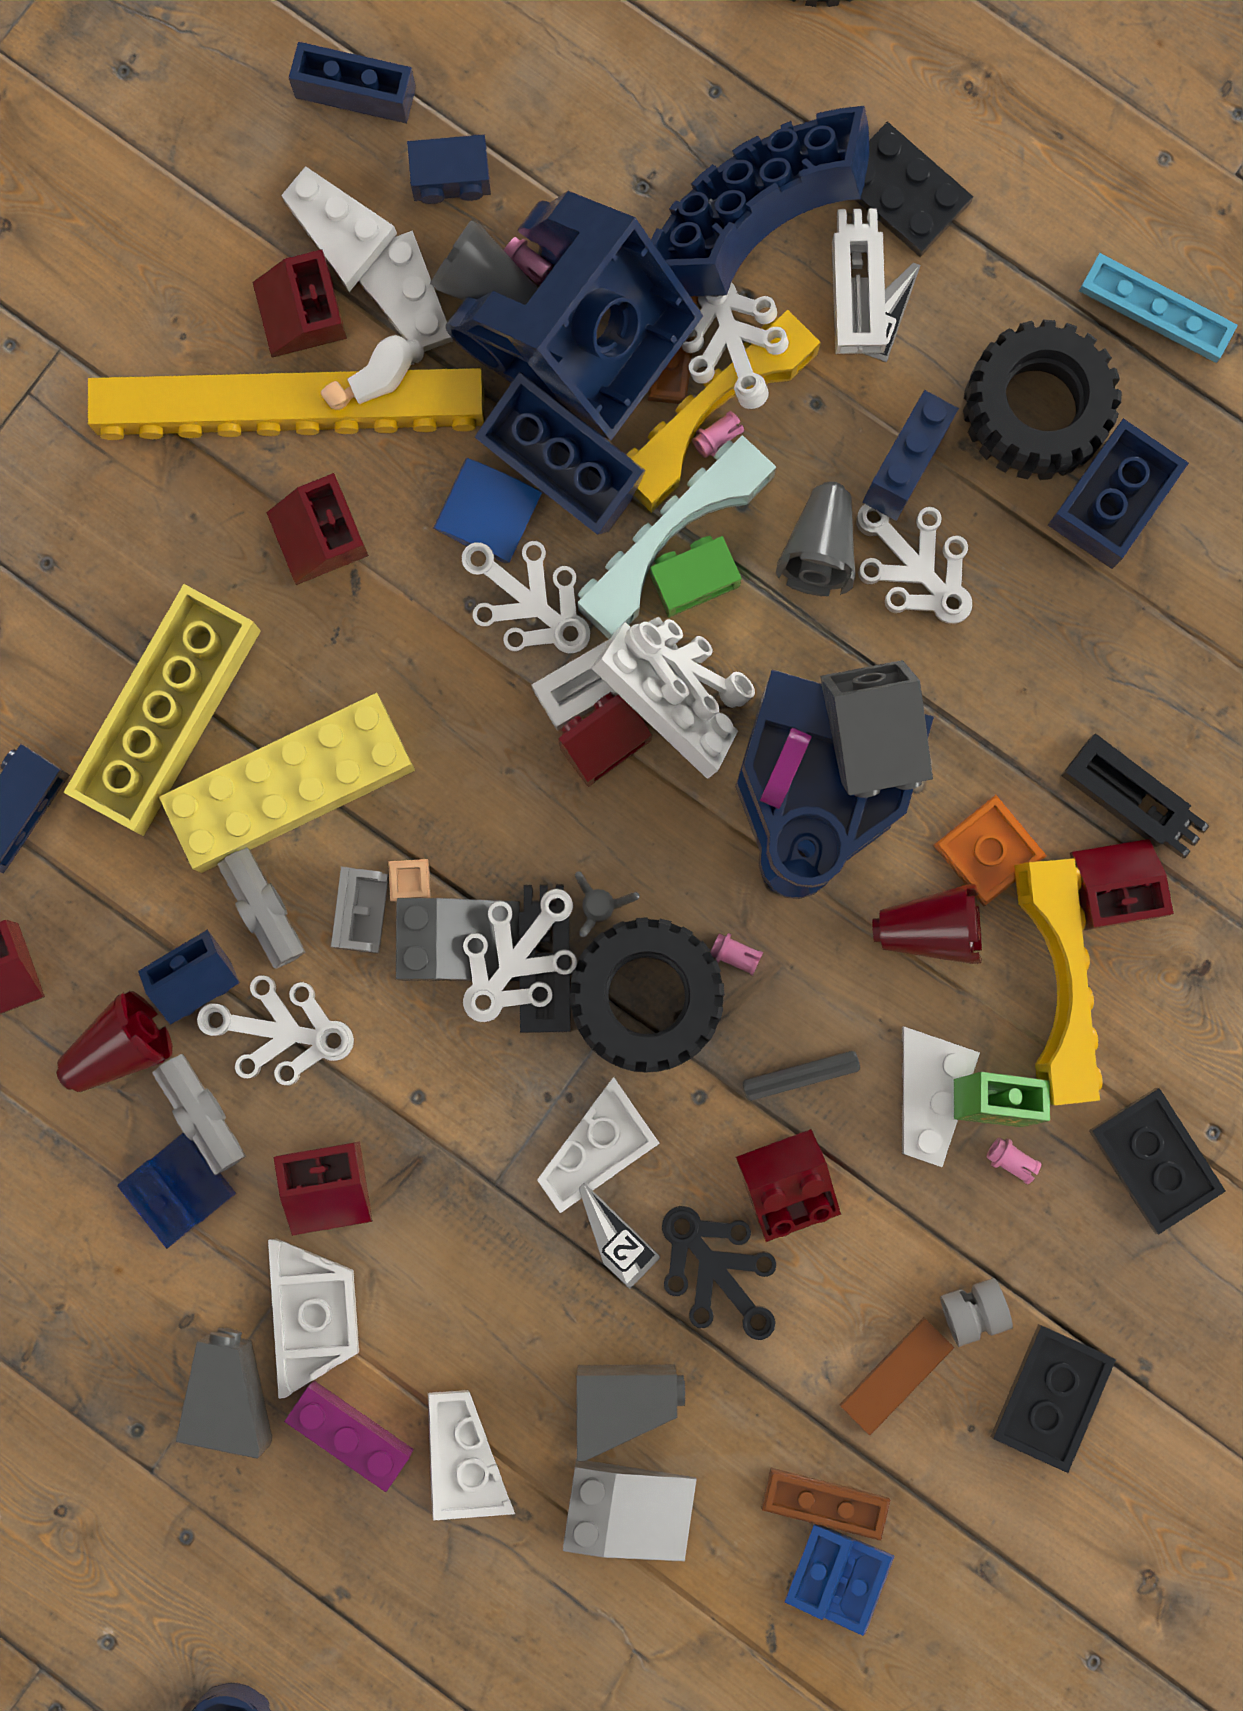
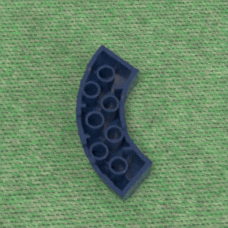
(758, 192)

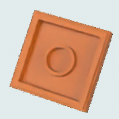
(987, 848)

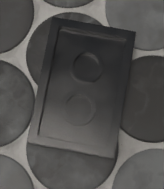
(910, 190)
(1157, 1161)
(1053, 1398)

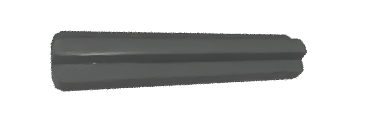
(801, 1075)

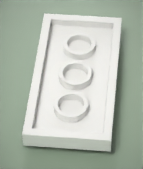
(640, 686)

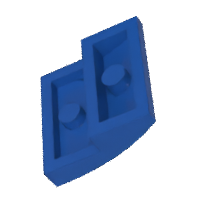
(487, 509)
(839, 1579)

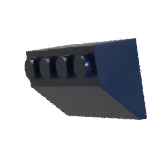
(561, 455)

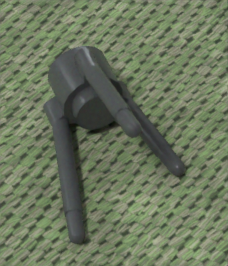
(599, 904)

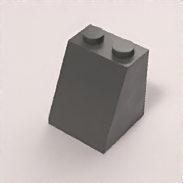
(878, 728)
(225, 1398)
(623, 1403)

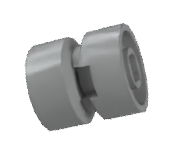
(976, 1312)

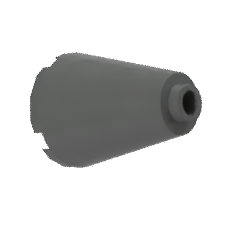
(479, 267)
(821, 544)

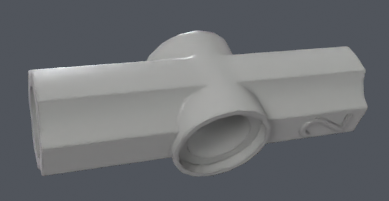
(261, 908)
(199, 1114)

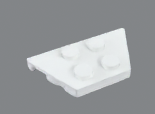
(310, 1315)

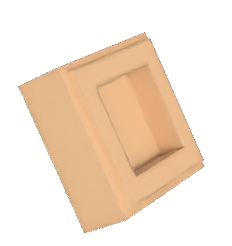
(409, 879)

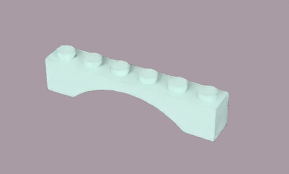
(729, 482)

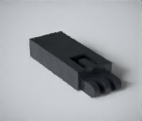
(1121, 786)
(557, 1013)

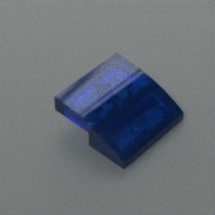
(176, 1190)

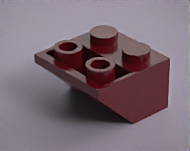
(299, 304)
(316, 529)
(603, 738)
(1122, 884)
(17, 973)
(789, 1185)
(323, 1188)

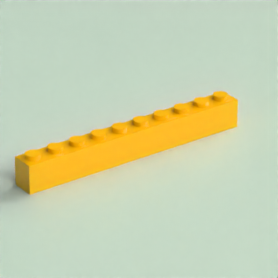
(279, 403)

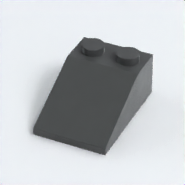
(433, 936)

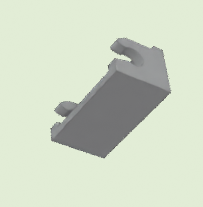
(360, 910)

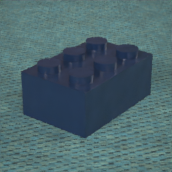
(1118, 494)

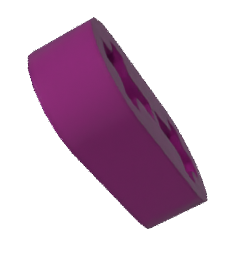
(785, 768)

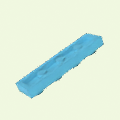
(1158, 308)

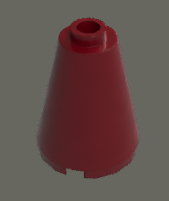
(934, 926)
(115, 1045)

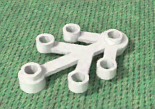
(731, 335)
(918, 567)
(532, 602)
(648, 643)
(514, 961)
(283, 1031)

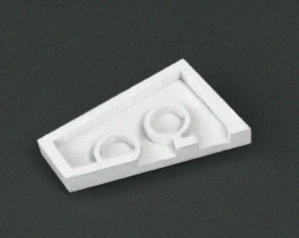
(404, 293)
(929, 1093)

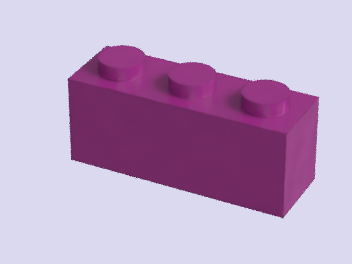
(349, 1435)

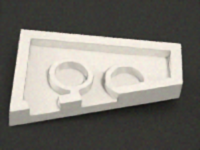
(339, 225)
(598, 1148)
(461, 1461)

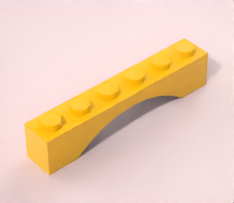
(669, 442)
(1051, 900)

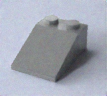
(628, 1512)

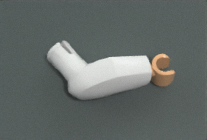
(381, 375)

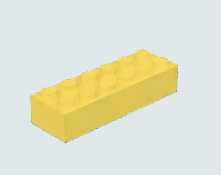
(163, 710)
(287, 783)

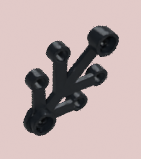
(714, 1266)

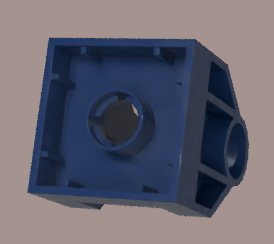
(598, 264)
(817, 810)

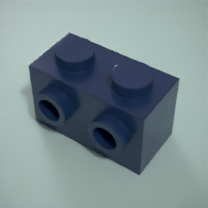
(449, 168)
(188, 977)

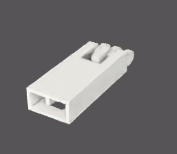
(858, 301)
(575, 686)

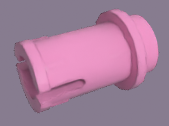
(528, 260)
(715, 436)
(735, 954)
(1007, 1156)

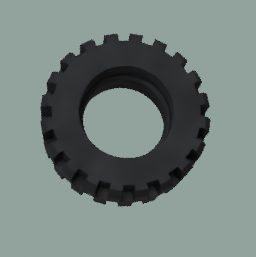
(1074, 363)
(647, 940)

